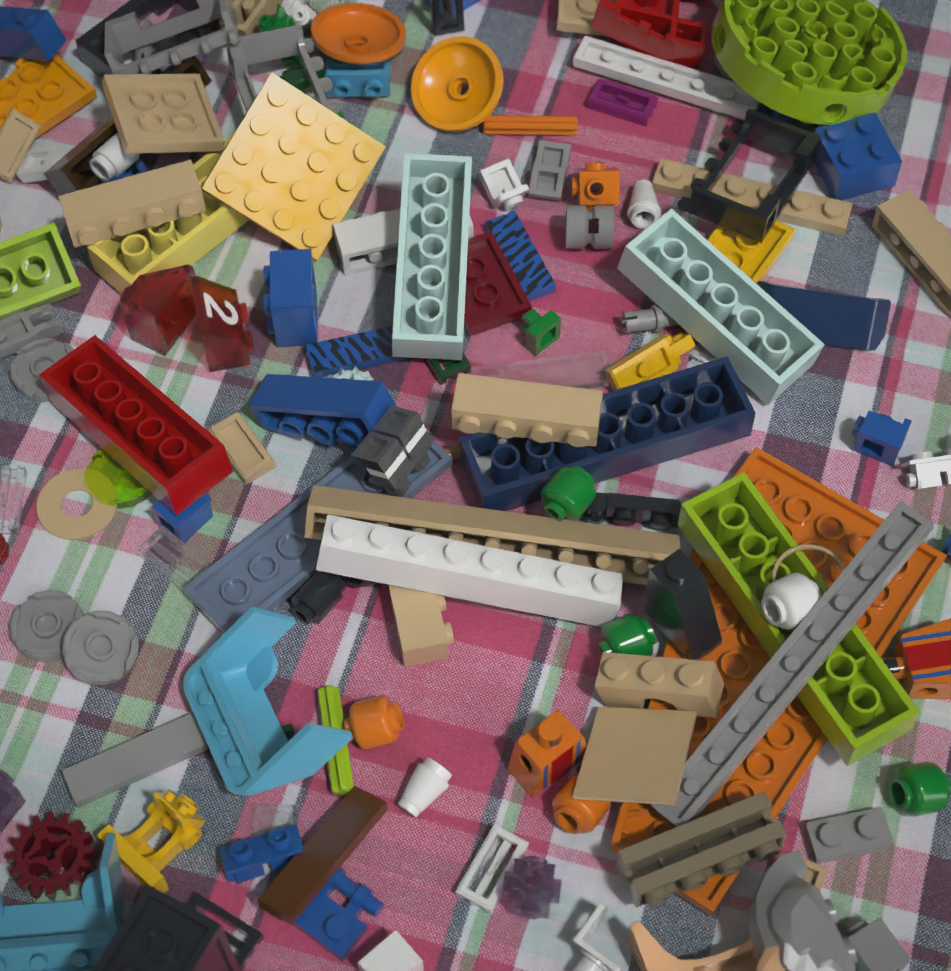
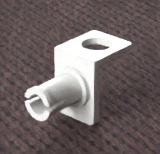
(592, 959)

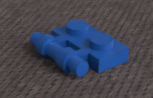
(332, 925)

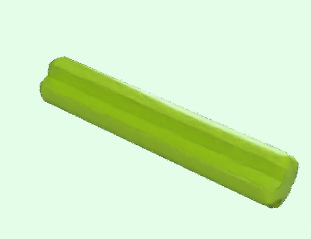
(332, 716)

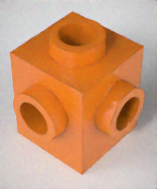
(609, 187)

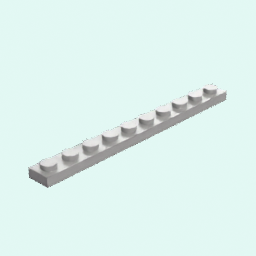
(796, 661)

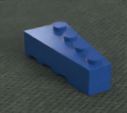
(320, 407)

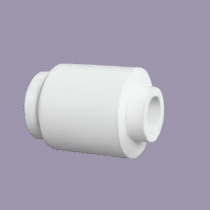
(111, 160)

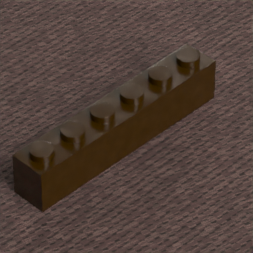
(73, 169)

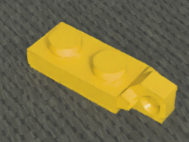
(650, 361)

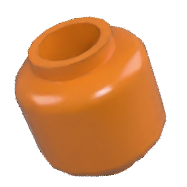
(375, 722)
(577, 814)

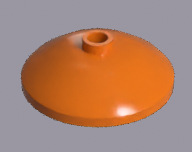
(358, 33)

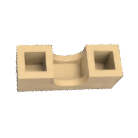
(685, 683)

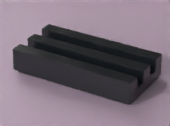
(447, 28)
(255, 936)

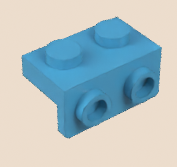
(359, 80)

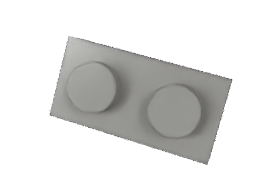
(848, 835)

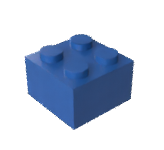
(856, 157)
(291, 297)

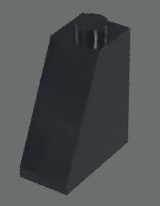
(682, 606)

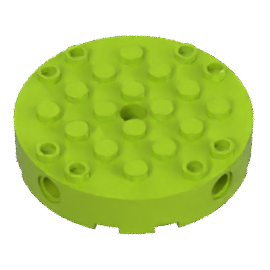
(811, 56)

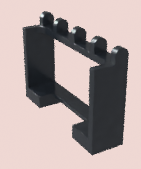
(92, 43)
(736, 216)

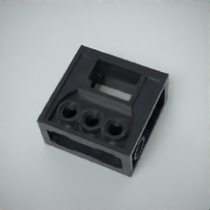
(167, 937)

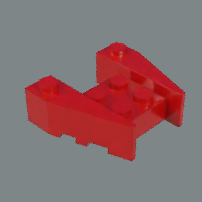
(653, 29)

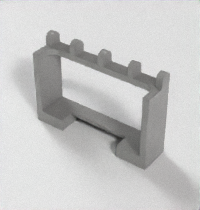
(127, 34)
(272, 46)

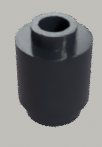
(318, 597)

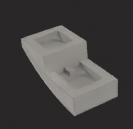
(550, 170)

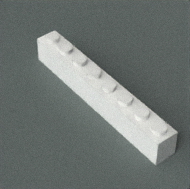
(469, 571)

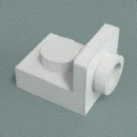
(38, 162)

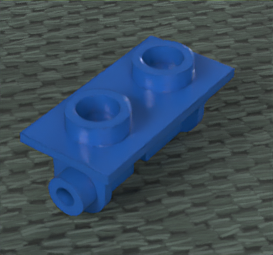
(245, 858)

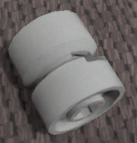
(577, 227)

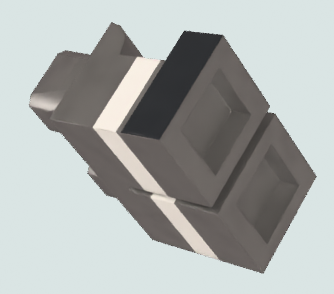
(394, 450)

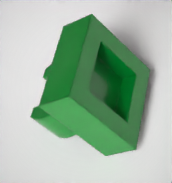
(540, 330)

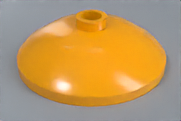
(443, 74)

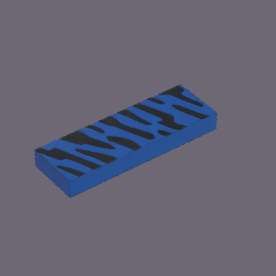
(521, 255)
(357, 350)

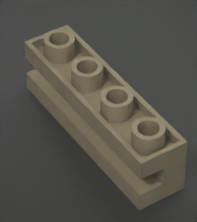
(700, 850)

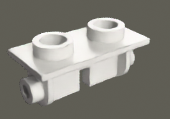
(300, 12)
(926, 469)

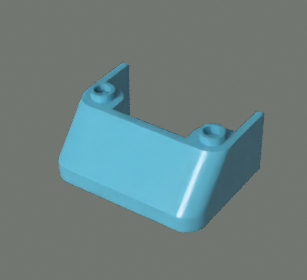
(237, 718)
(69, 932)

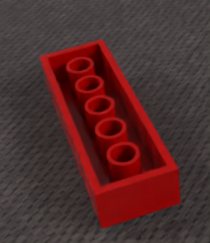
(136, 424)

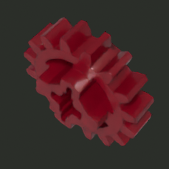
(67, 848)

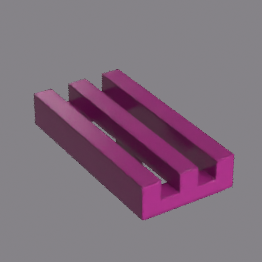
(621, 105)

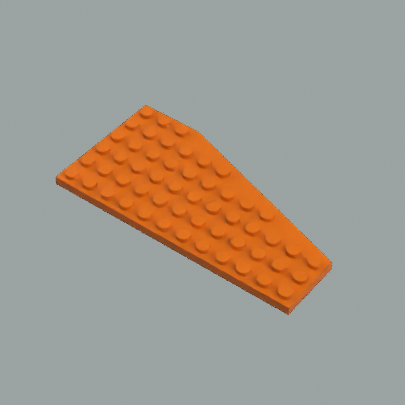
(792, 743)

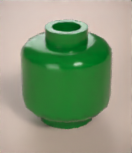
(568, 493)
(628, 636)
(920, 789)

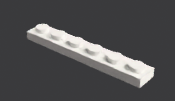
(663, 77)

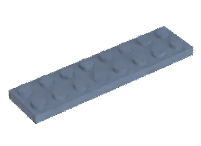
(278, 557)

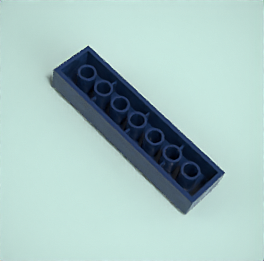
(636, 431)

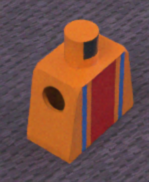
(924, 661)
(550, 748)

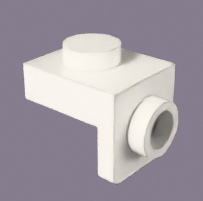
(503, 185)

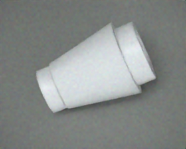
(643, 205)
(424, 786)

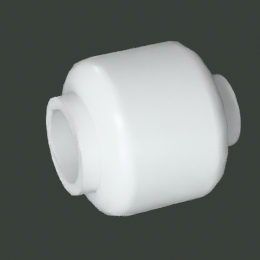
(789, 600)

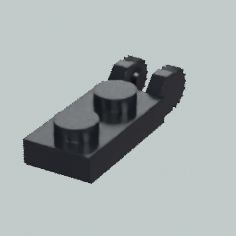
(633, 509)

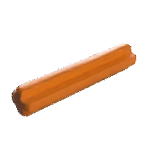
(530, 125)

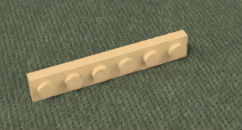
(802, 209)

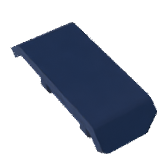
(833, 316)

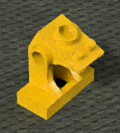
(178, 817)

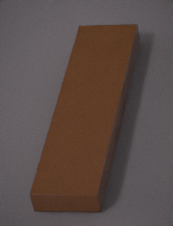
(322, 855)

